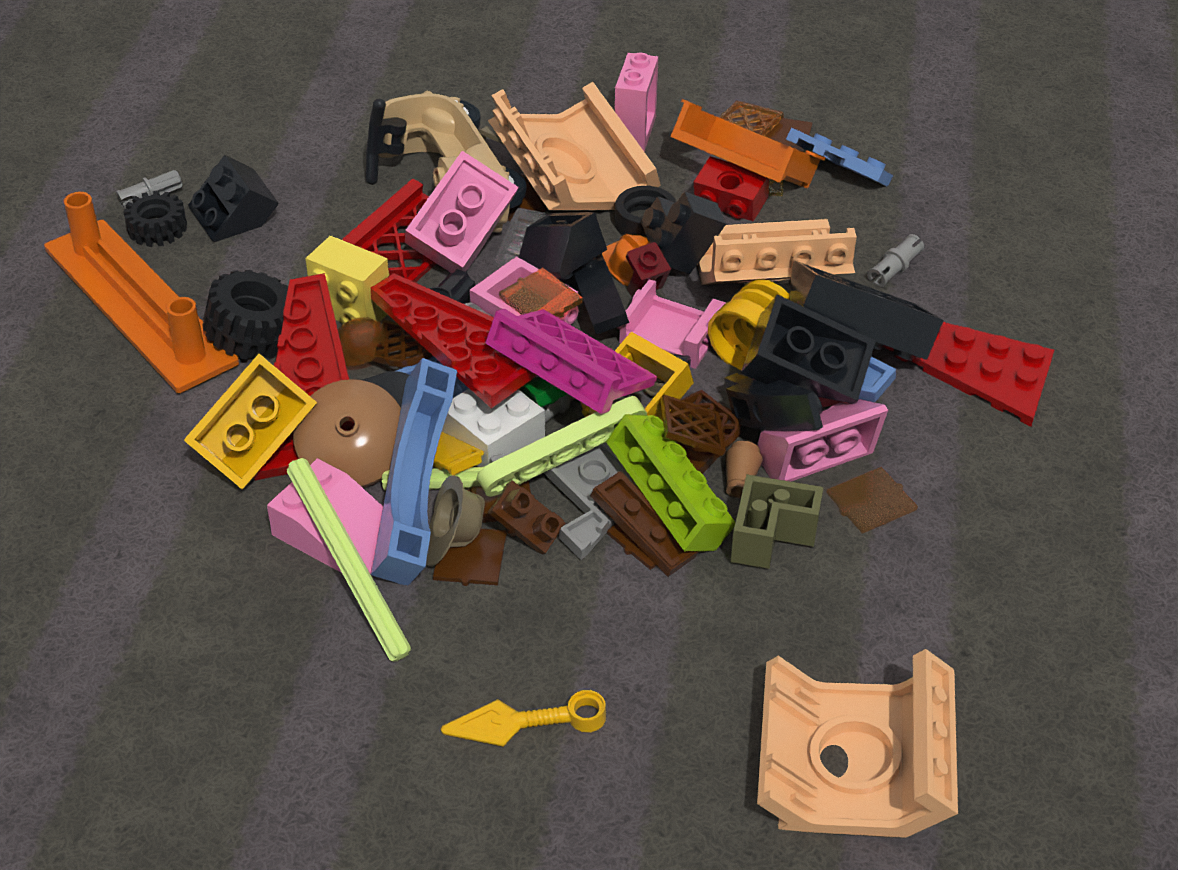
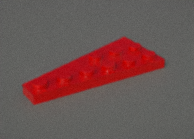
(453, 336)
(306, 353)

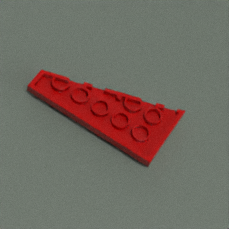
(989, 366)

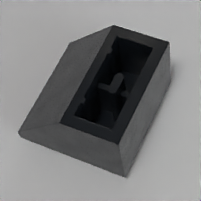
(232, 200)
(563, 243)

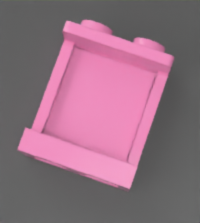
(669, 324)

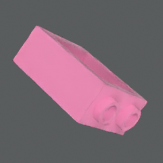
(638, 95)
(487, 291)

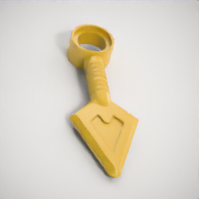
(498, 722)

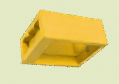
(660, 363)

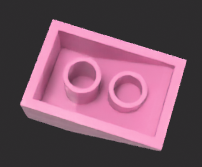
(460, 214)
(352, 503)

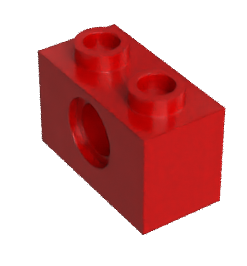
(732, 188)

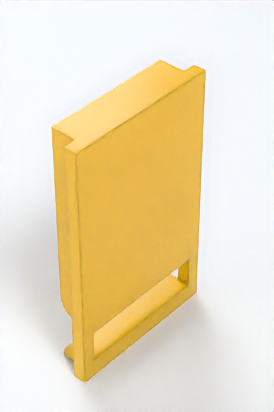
(455, 455)

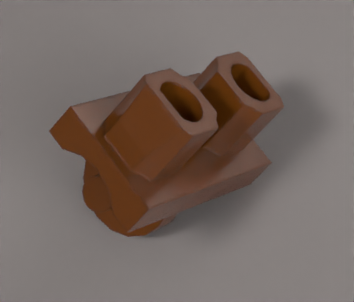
(526, 517)

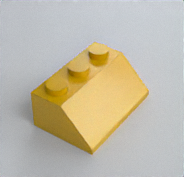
(250, 421)

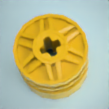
(736, 321)

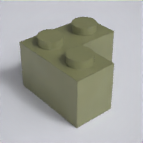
(773, 512)

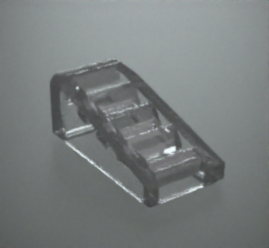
(515, 234)

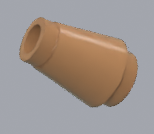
(741, 459)

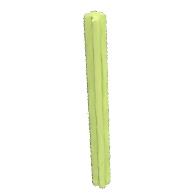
(348, 560)

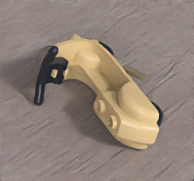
(434, 125)

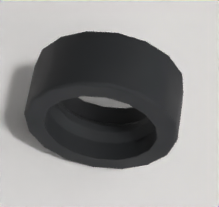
(632, 200)

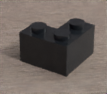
(683, 228)

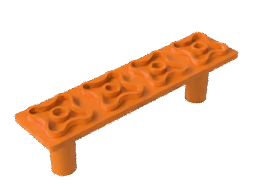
(136, 299)

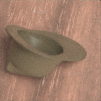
(455, 519)

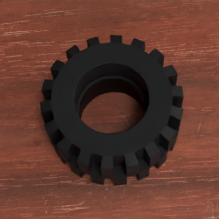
(245, 313)

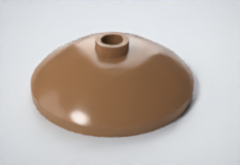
(366, 448)

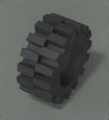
(142, 223)

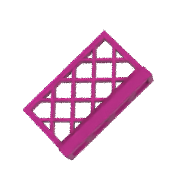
(567, 358)

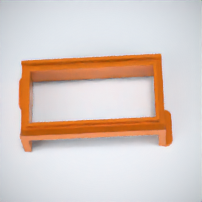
(744, 147)

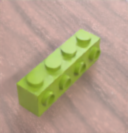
(671, 483)

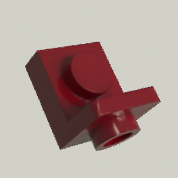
(647, 264)

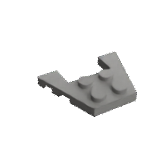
(576, 480)

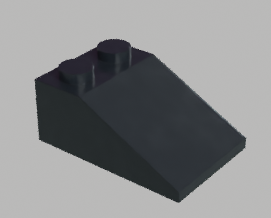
(808, 352)

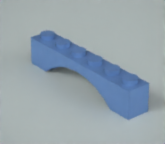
(404, 519)

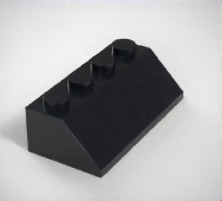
(867, 311)

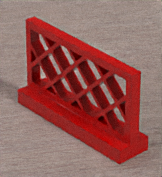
(383, 226)

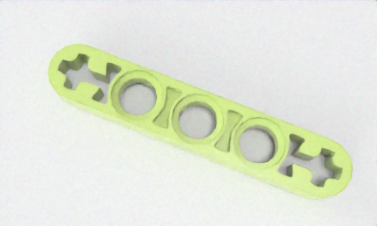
(556, 447)

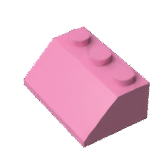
(846, 435)

